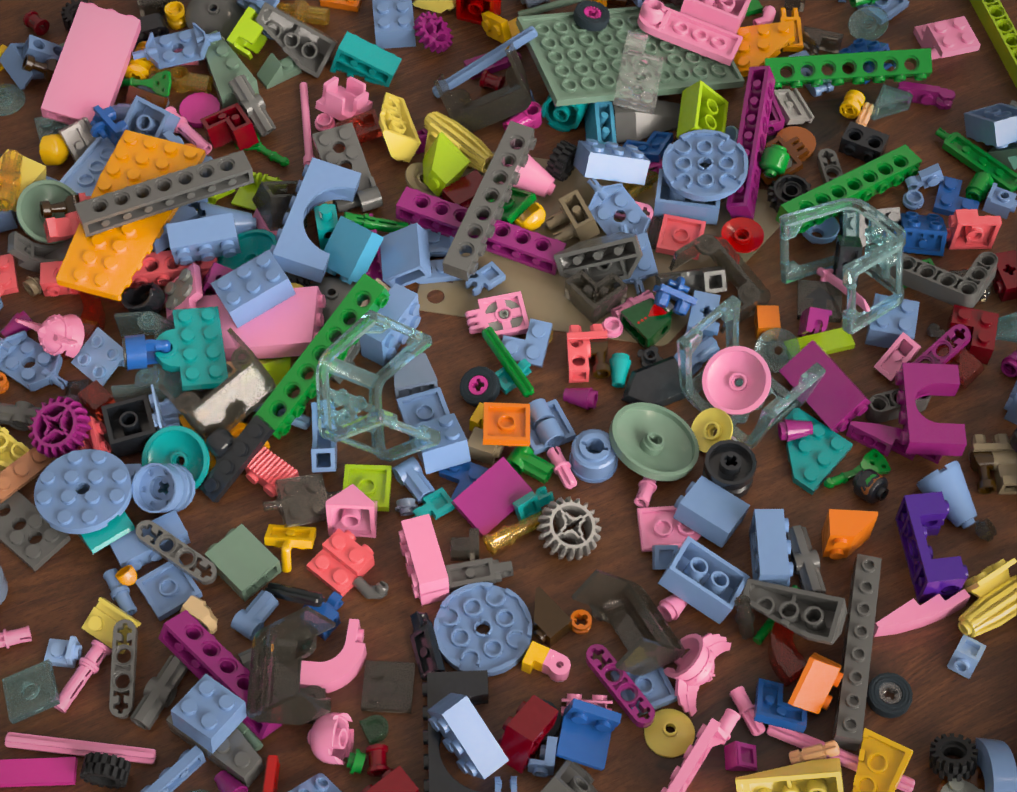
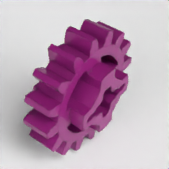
(433, 32)

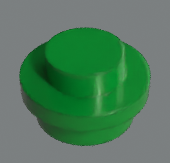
(355, 761)

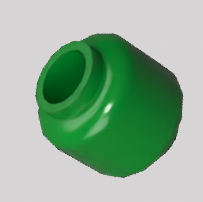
(774, 160)

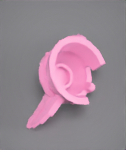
(59, 334)
(695, 667)

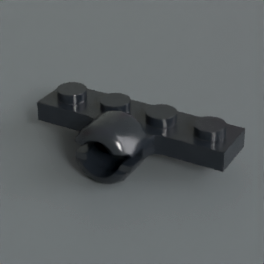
(233, 455)

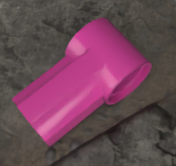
(530, 117)

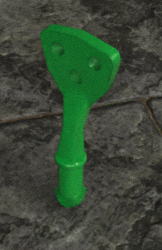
(164, 83)
(272, 155)
(878, 462)

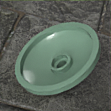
(28, 206)

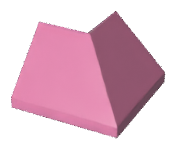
(352, 512)

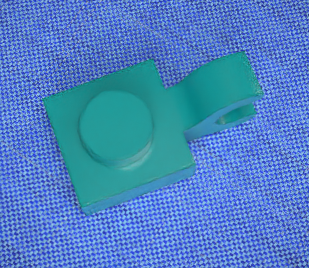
(505, 380)
(532, 503)
(435, 504)

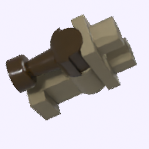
(997, 458)

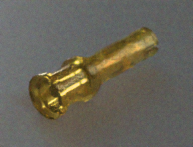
(508, 534)

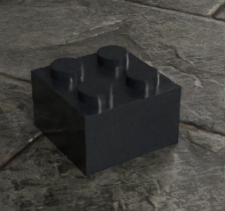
(129, 425)

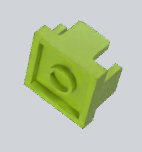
(247, 34)

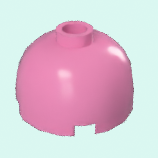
(331, 738)

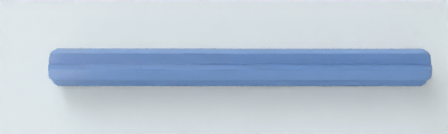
(488, 59)

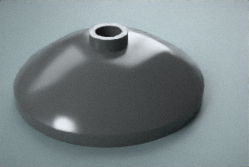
(222, 20)
(329, 286)

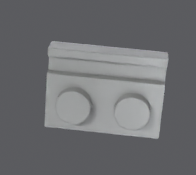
(793, 106)
(77, 137)

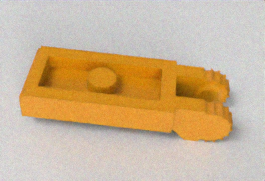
(797, 45)

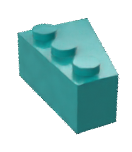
(365, 60)

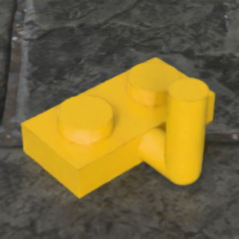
(289, 537)

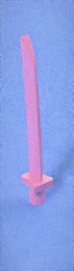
(827, 276)

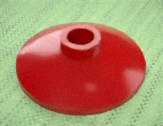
(743, 234)

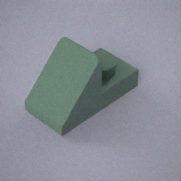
(277, 71)
(1006, 155)

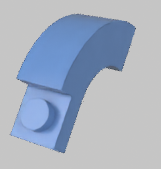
(323, 451)
(997, 765)

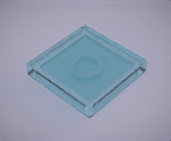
(30, 691)

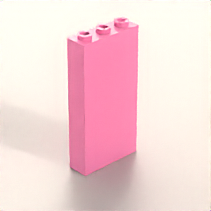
(91, 64)
(279, 331)

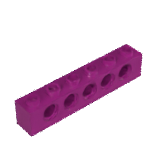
(205, 655)

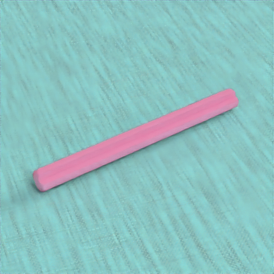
(78, 747)
(846, 758)

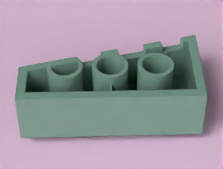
(223, 67)

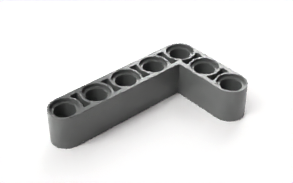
(946, 285)

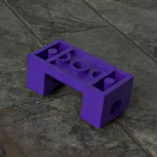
(916, 519)

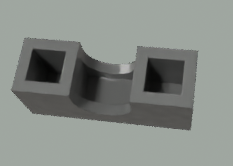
(701, 279)

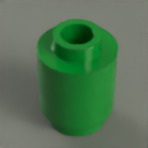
(979, 186)

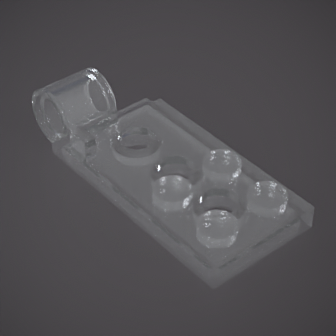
(650, 74)

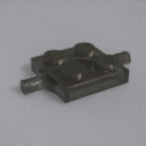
(300, 500)

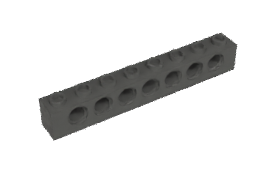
(514, 136)
(164, 193)
(856, 652)

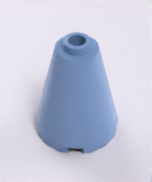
(243, 220)
(954, 490)

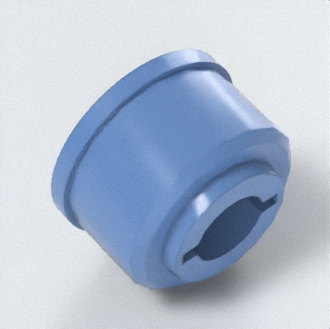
(593, 456)

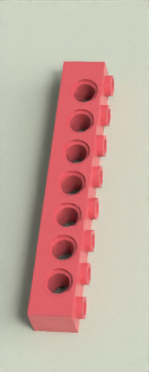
(156, 268)

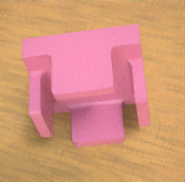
(344, 102)

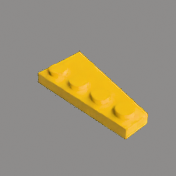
(880, 764)

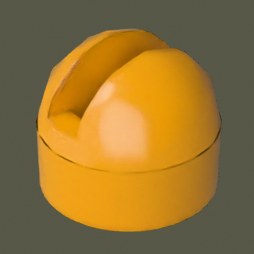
(126, 575)

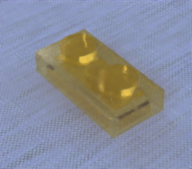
(635, 189)

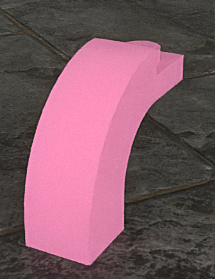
(342, 668)

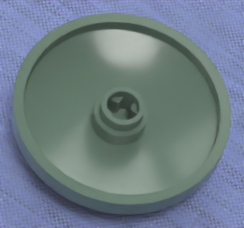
(653, 441)

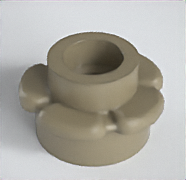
(32, 286)

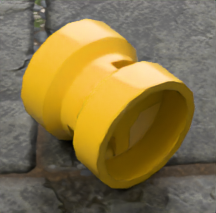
(175, 15)
(852, 104)

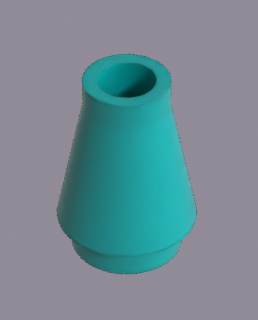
(619, 369)

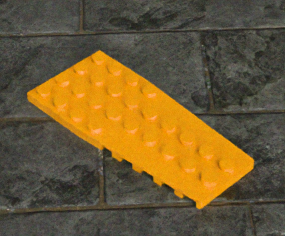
(109, 259)

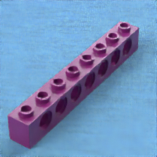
(753, 137)
(508, 239)

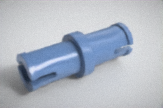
(119, 592)

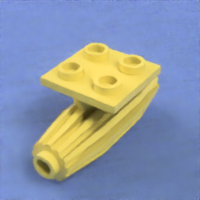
(462, 138)
(995, 599)

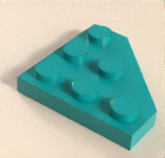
(814, 455)

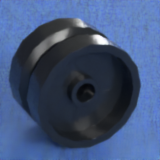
(730, 466)

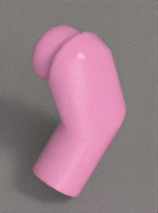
(768, 16)

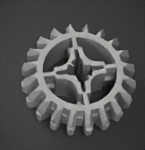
(559, 511)

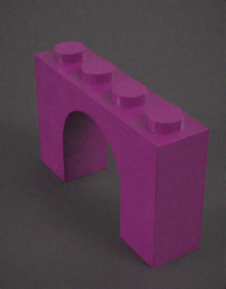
(919, 433)

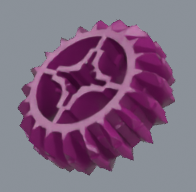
(69, 416)

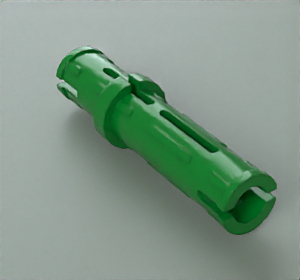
(372, 223)

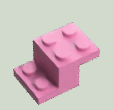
(947, 37)

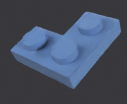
(534, 346)

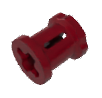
(36, 23)
(491, 81)
(377, 759)

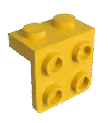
(498, 27)

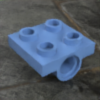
(548, 426)

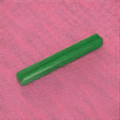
(508, 362)

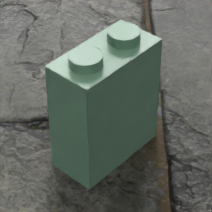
(243, 562)

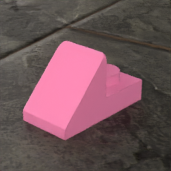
(902, 350)

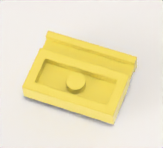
(102, 622)

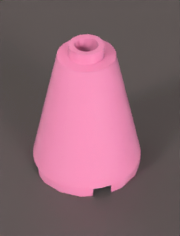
(535, 178)

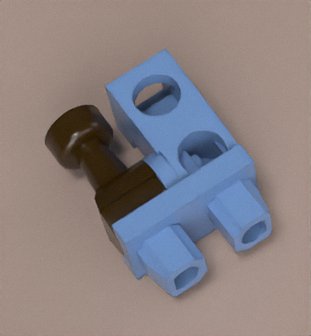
(40, 56)

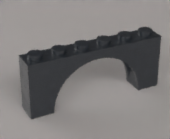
(438, 686)

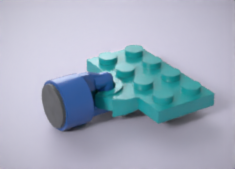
(190, 348)

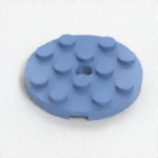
(719, 180)
(83, 513)
(478, 605)

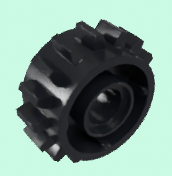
(786, 189)

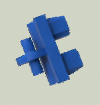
(103, 125)
(665, 293)

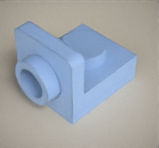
(64, 652)
(966, 656)

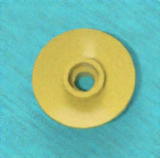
(707, 423)
(665, 743)

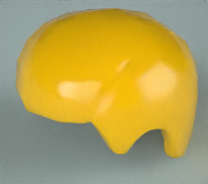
(53, 150)
(532, 217)

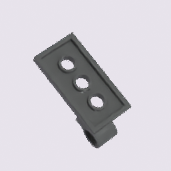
(368, 194)
(19, 540)

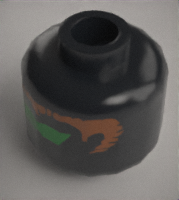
(870, 486)

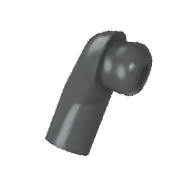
(376, 591)

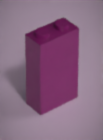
(835, 396)

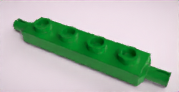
(978, 159)

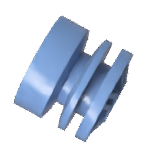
(163, 487)

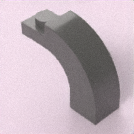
(32, 254)

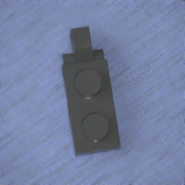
(477, 571)

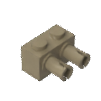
(576, 213)

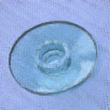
(866, 17)
(11, 99)
(770, 340)

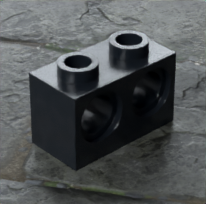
(863, 142)
(847, 250)

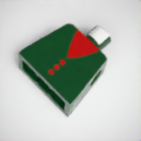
(647, 322)

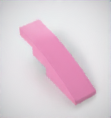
(915, 616)

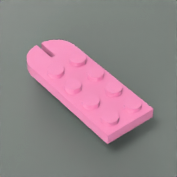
(688, 32)

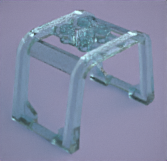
(876, 251)
(775, 410)
(346, 419)

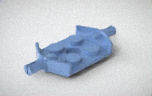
(161, 48)
(614, 199)
(21, 349)

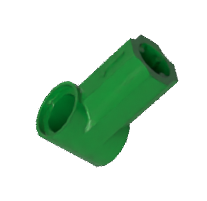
(524, 460)

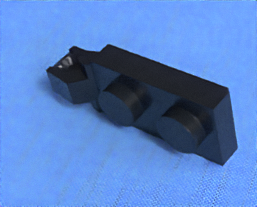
(425, 645)

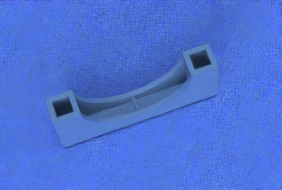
(320, 184)

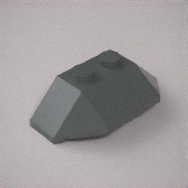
(601, 257)

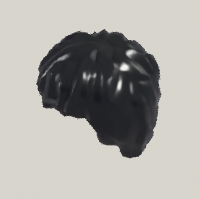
(144, 298)

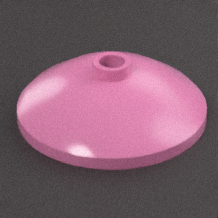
(725, 369)

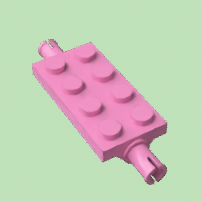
(707, 737)

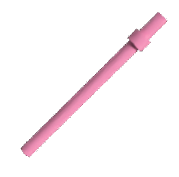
(308, 148)

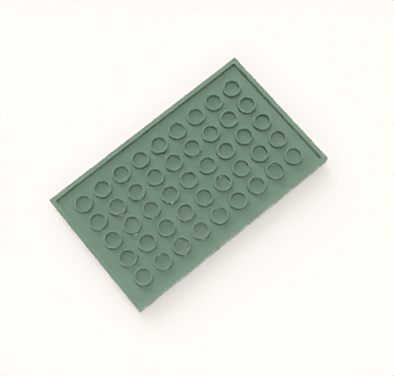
(585, 64)

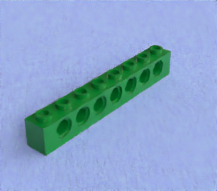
(919, 57)
(859, 183)
(336, 325)

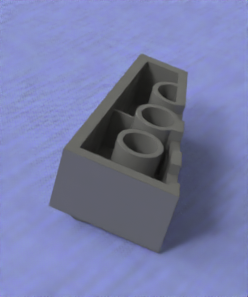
(232, 755)

